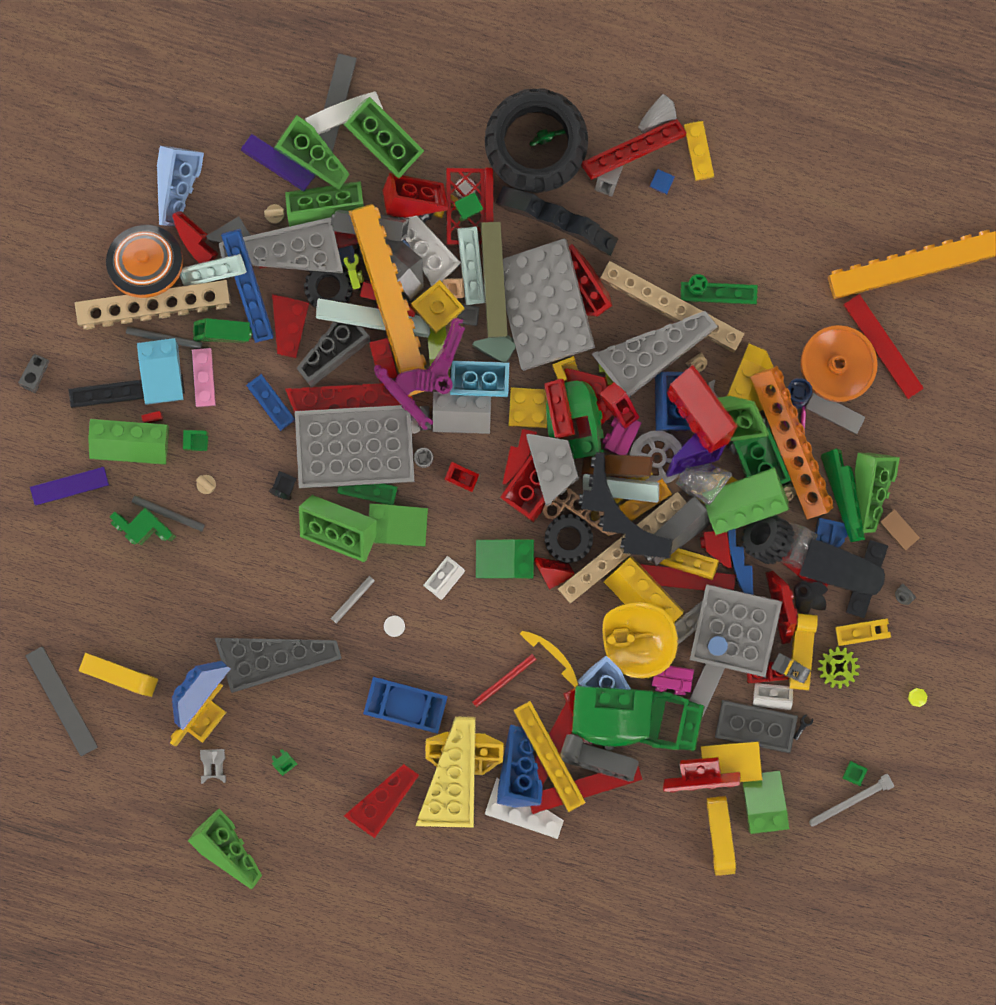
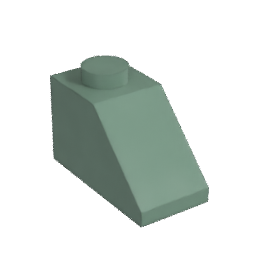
(496, 348)

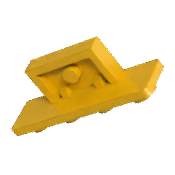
(203, 721)

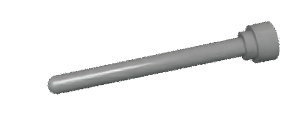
(884, 783)

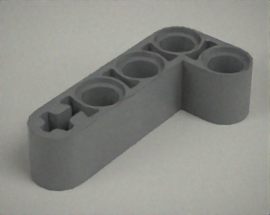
(597, 759)

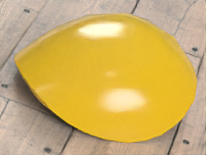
(640, 639)

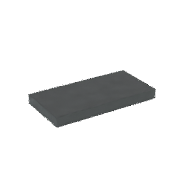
(754, 724)

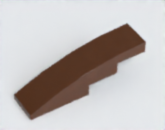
(622, 466)

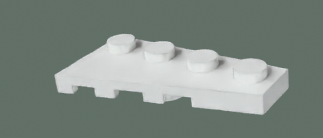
(437, 259)

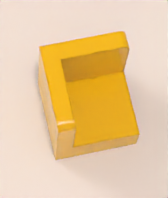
(559, 368)

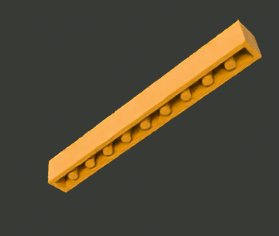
(913, 264)
(387, 289)

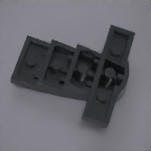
(847, 571)

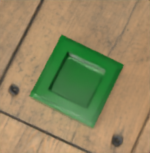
(855, 773)

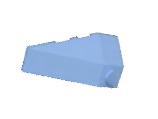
(175, 178)
(604, 675)

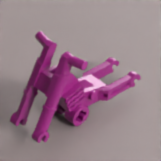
(424, 379)

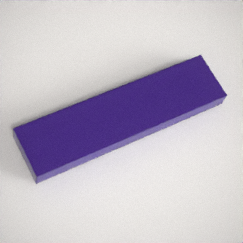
(277, 162)
(69, 486)

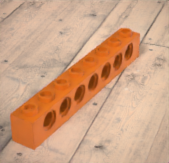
(811, 506)

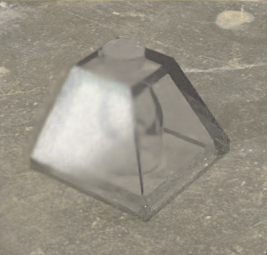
(703, 481)

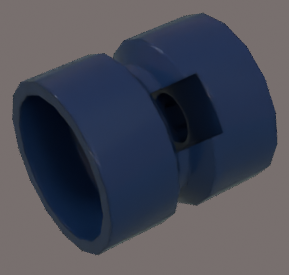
(800, 392)

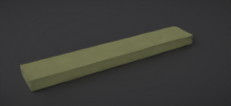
(494, 279)

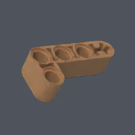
(569, 503)

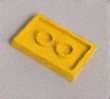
(737, 758)

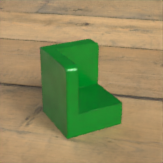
(468, 206)
(195, 440)

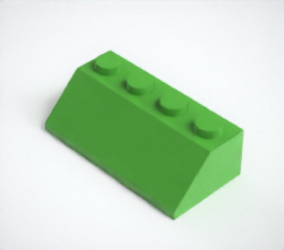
(383, 137)
(322, 202)
(128, 441)
(747, 501)
(337, 527)

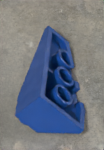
(519, 777)

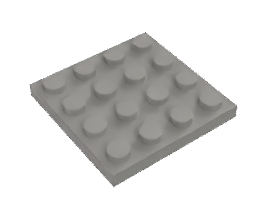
(746, 624)

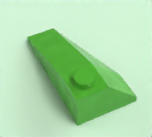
(307, 148)
(873, 480)
(220, 844)

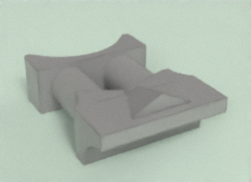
(216, 757)

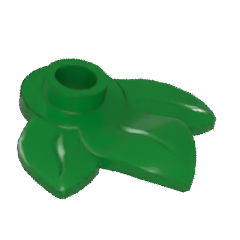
(544, 136)

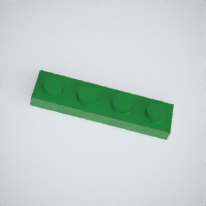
(722, 293)

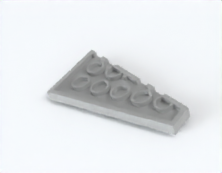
(298, 247)
(645, 356)

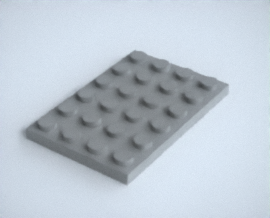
(545, 305)
(354, 446)

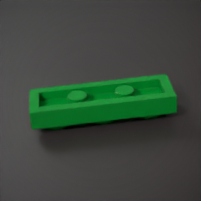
(374, 492)

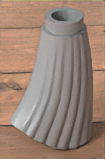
(661, 111)

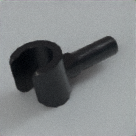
(802, 727)

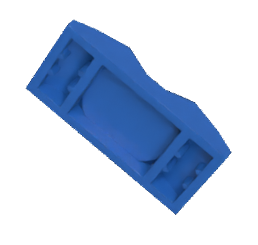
(405, 705)

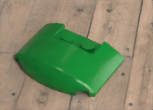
(612, 715)

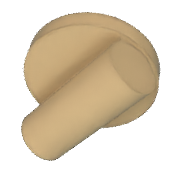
(274, 213)
(698, 361)
(206, 484)
(789, 491)

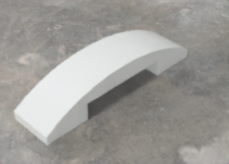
(338, 114)

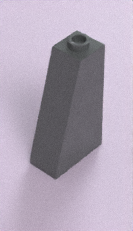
(395, 227)
(683, 526)

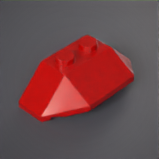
(593, 292)

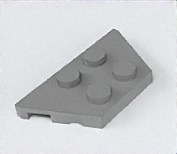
(553, 465)

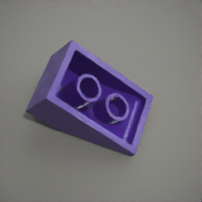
(692, 455)

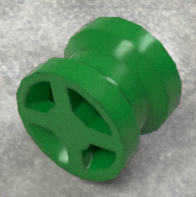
(700, 282)

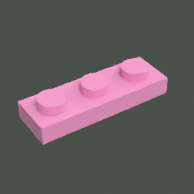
(203, 377)

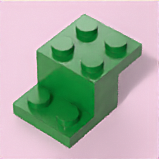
(142, 527)

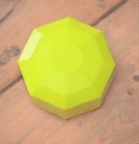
(917, 697)

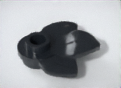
(812, 599)

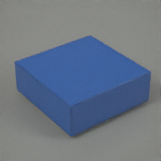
(662, 181)

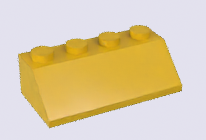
(635, 585)

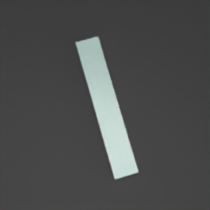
(361, 316)

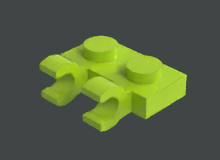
(355, 276)

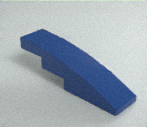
(743, 573)

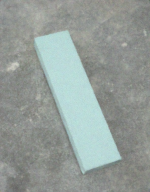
(471, 265)
(213, 270)
(629, 488)

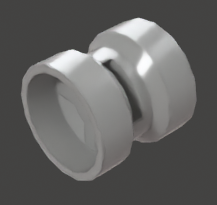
(421, 455)

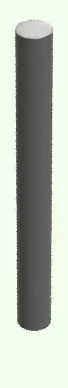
(158, 336)
(168, 513)

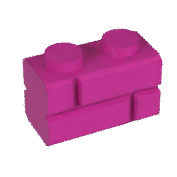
(621, 439)
(674, 678)

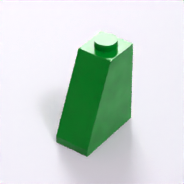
(221, 331)

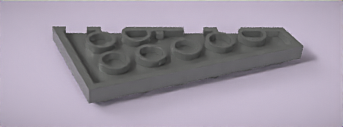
(265, 660)

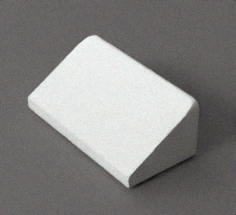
(444, 578)
(772, 696)

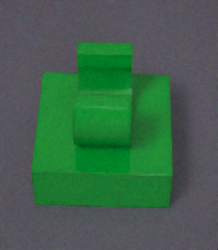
(284, 762)

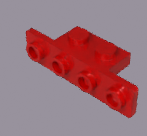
(701, 774)

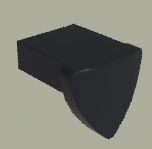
(283, 486)

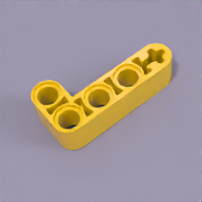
(803, 647)
(118, 675)
(721, 836)

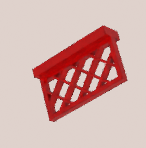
(485, 193)

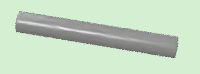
(352, 600)

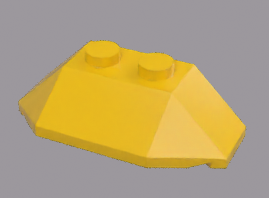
(753, 361)
(487, 751)

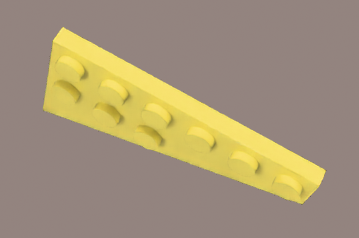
(452, 787)

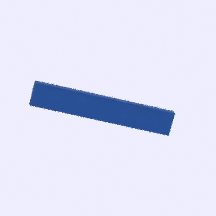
(249, 288)

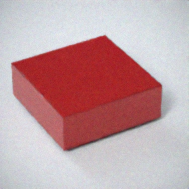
(152, 417)

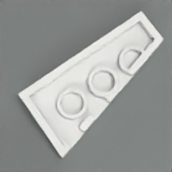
(542, 822)

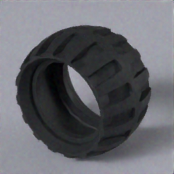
(544, 102)

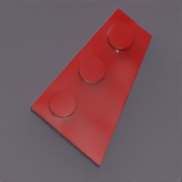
(289, 324)

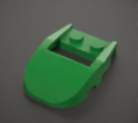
(582, 403)
(689, 723)

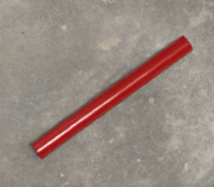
(504, 680)

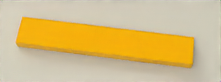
(549, 756)

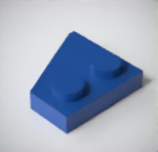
(830, 532)

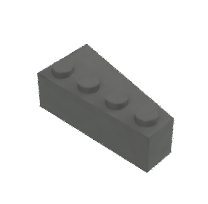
(332, 350)

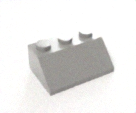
(461, 413)

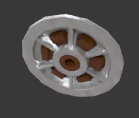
(662, 448)

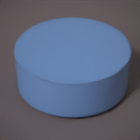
(717, 645)

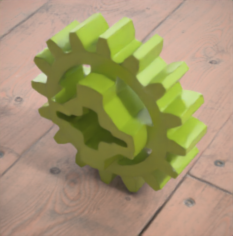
(828, 659)

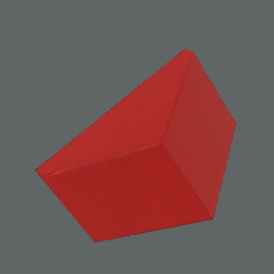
(461, 477)
(553, 571)

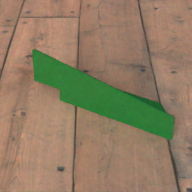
(845, 493)

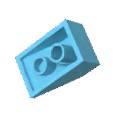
(160, 371)

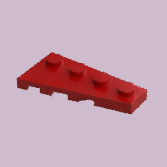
(379, 805)

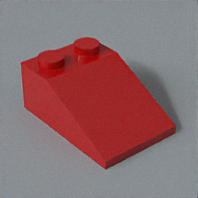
(413, 196)

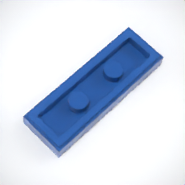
(270, 402)

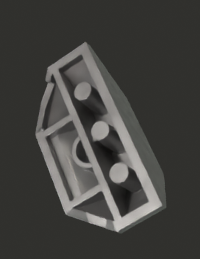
(408, 266)

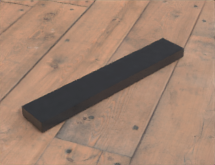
(108, 393)

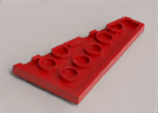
(340, 397)

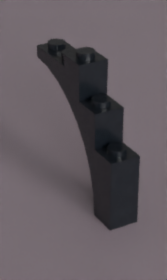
(557, 217)
(614, 520)

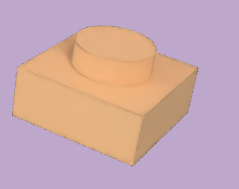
(455, 286)

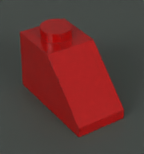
(383, 356)
(619, 405)
(717, 547)

